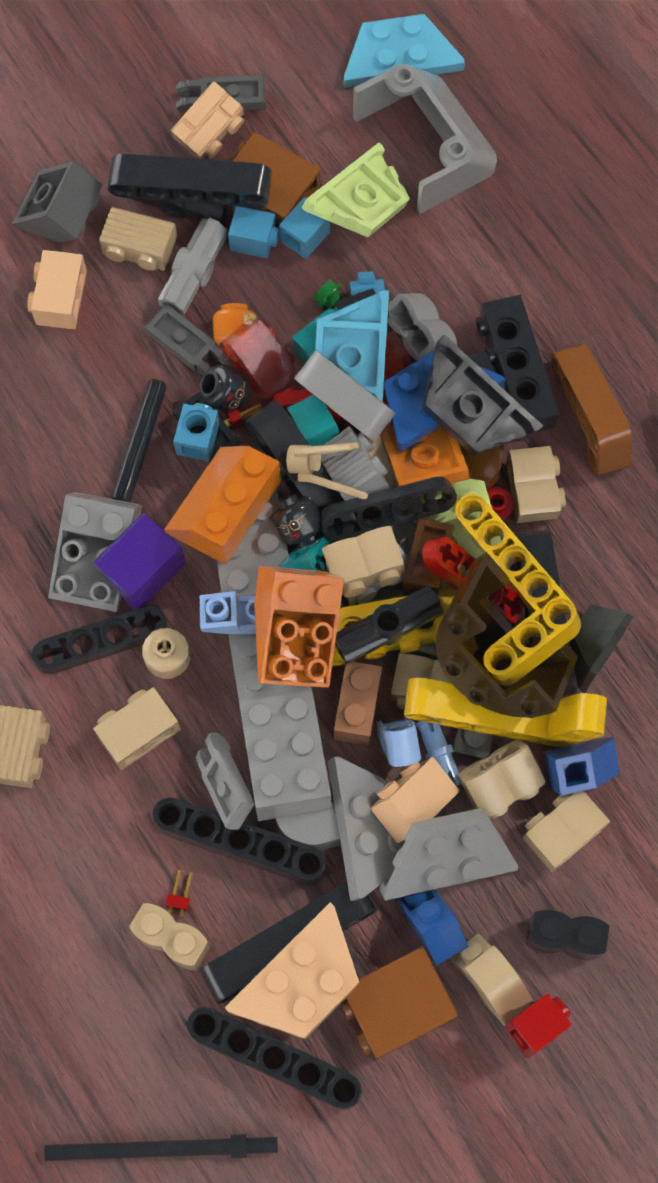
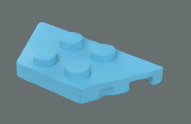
(398, 42)
(357, 340)

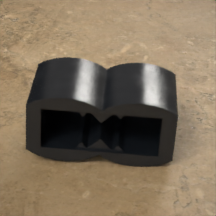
(577, 937)

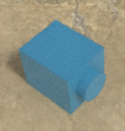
(303, 231)
(253, 232)

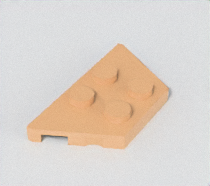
(302, 980)

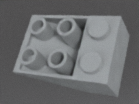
(85, 532)

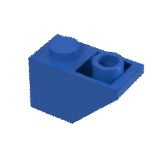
(581, 766)
(433, 924)

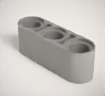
(344, 395)

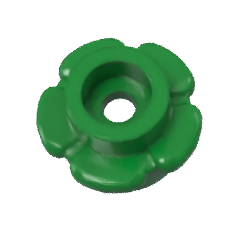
(328, 294)

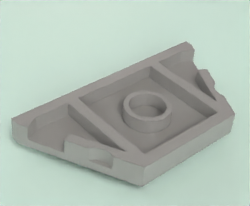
(364, 840)
(448, 853)

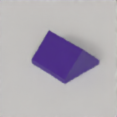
(141, 561)

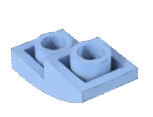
(227, 613)

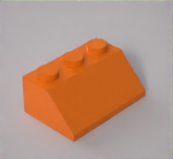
(226, 501)

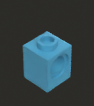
(196, 445)

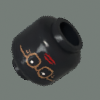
(225, 388)
(297, 520)

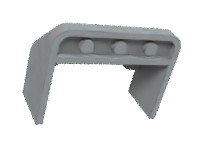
(464, 150)

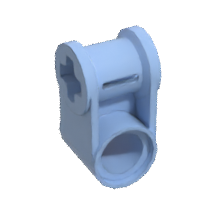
(399, 742)

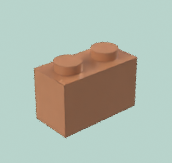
(357, 703)

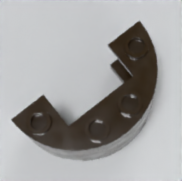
(475, 625)

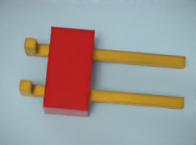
(235, 419)
(179, 902)

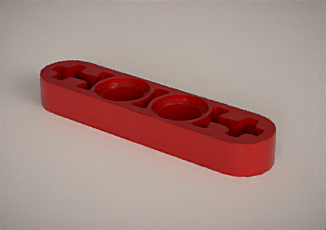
(449, 572)

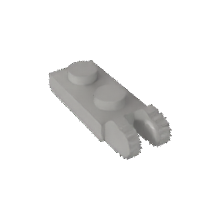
(224, 781)

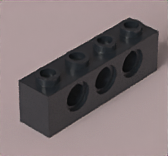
(511, 318)

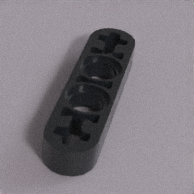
(386, 502)
(98, 634)

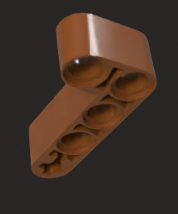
(595, 409)

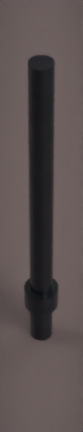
(237, 1146)

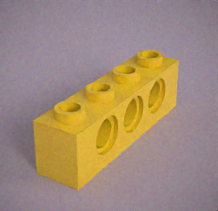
(408, 643)

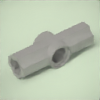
(193, 265)

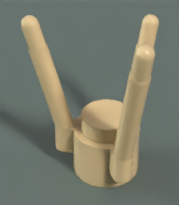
(307, 458)

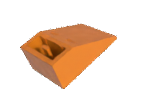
(296, 625)

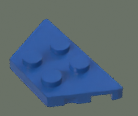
(405, 397)

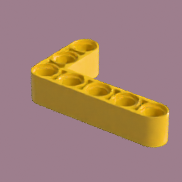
(523, 582)
(441, 703)

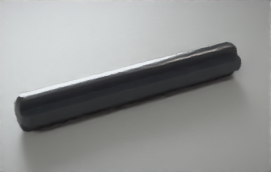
(139, 440)

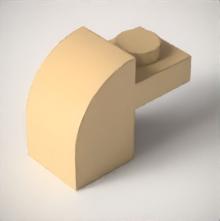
(493, 979)

